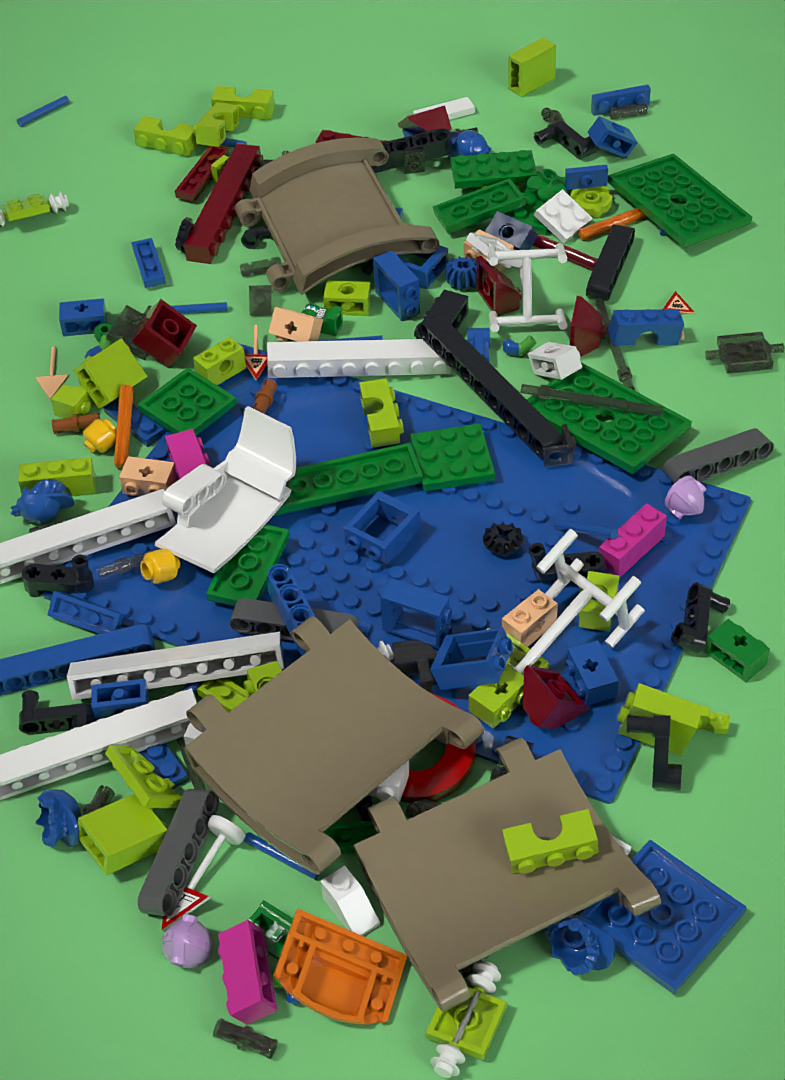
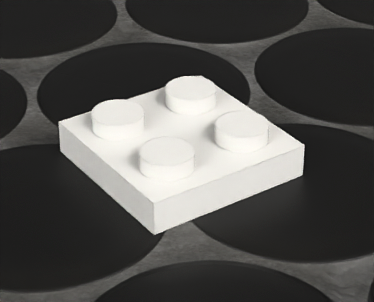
(563, 216)
(481, 244)

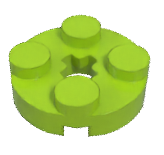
(601, 203)

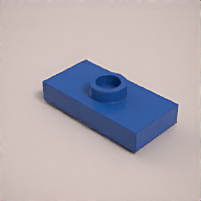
(586, 177)

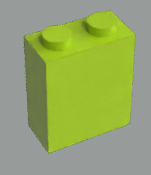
(531, 67)
(108, 371)
(650, 701)
(121, 833)

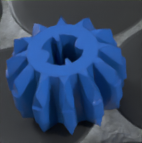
(461, 273)

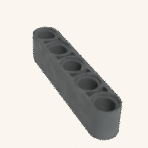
(719, 456)
(262, 617)
(178, 853)

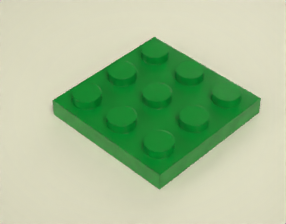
(187, 403)
(453, 457)

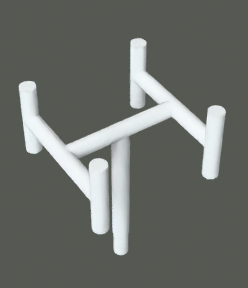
(525, 274)
(570, 573)

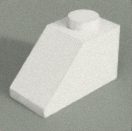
(349, 902)

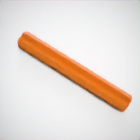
(605, 226)
(123, 426)

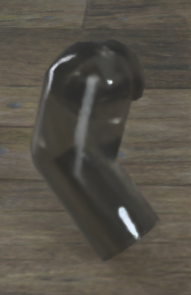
(551, 115)
(420, 806)

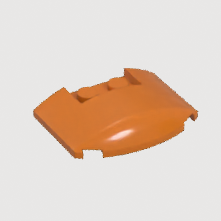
(339, 971)

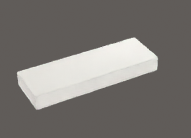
(454, 108)

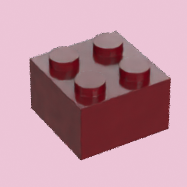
(164, 333)

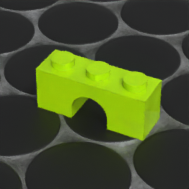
(255, 106)
(212, 125)
(150, 134)
(72, 400)
(381, 412)
(74, 473)
(529, 852)

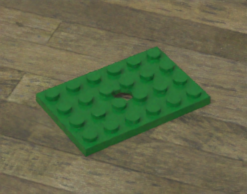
(702, 216)
(628, 439)

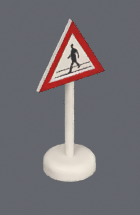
(191, 899)

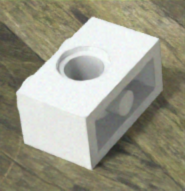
(555, 360)

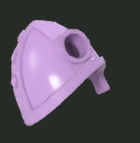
(685, 497)
(187, 942)

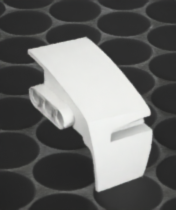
(233, 501)

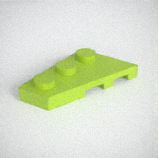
(139, 776)

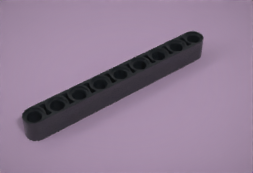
(489, 385)

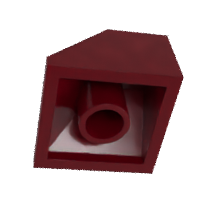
(426, 121)
(496, 288)
(586, 327)
(549, 698)

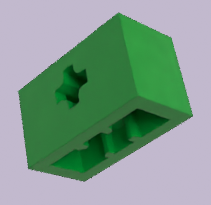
(737, 650)

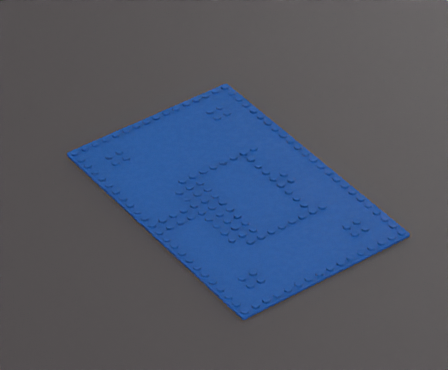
(451, 556)

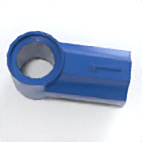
(480, 340)

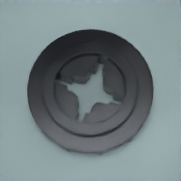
(183, 232)
(500, 545)

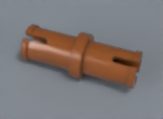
(264, 398)
(75, 423)

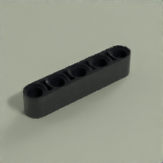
(435, 145)
(610, 262)

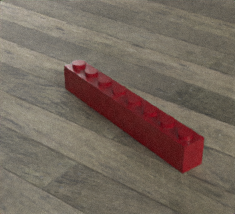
(219, 208)

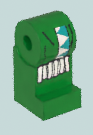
(331, 318)

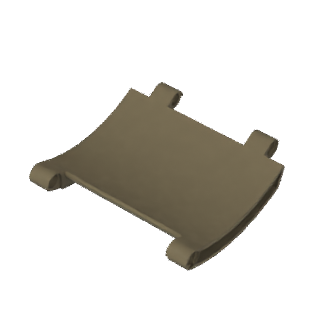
(328, 212)
(318, 740)
(451, 881)

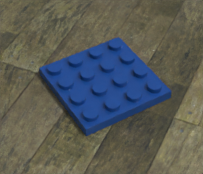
(677, 934)

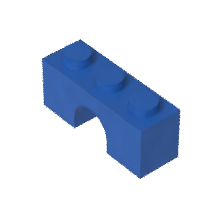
(630, 324)

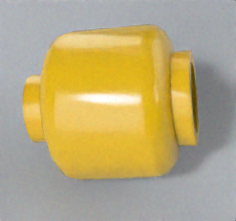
(100, 436)
(160, 566)

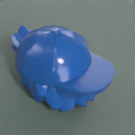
(468, 143)
(42, 502)
(58, 817)
(580, 944)

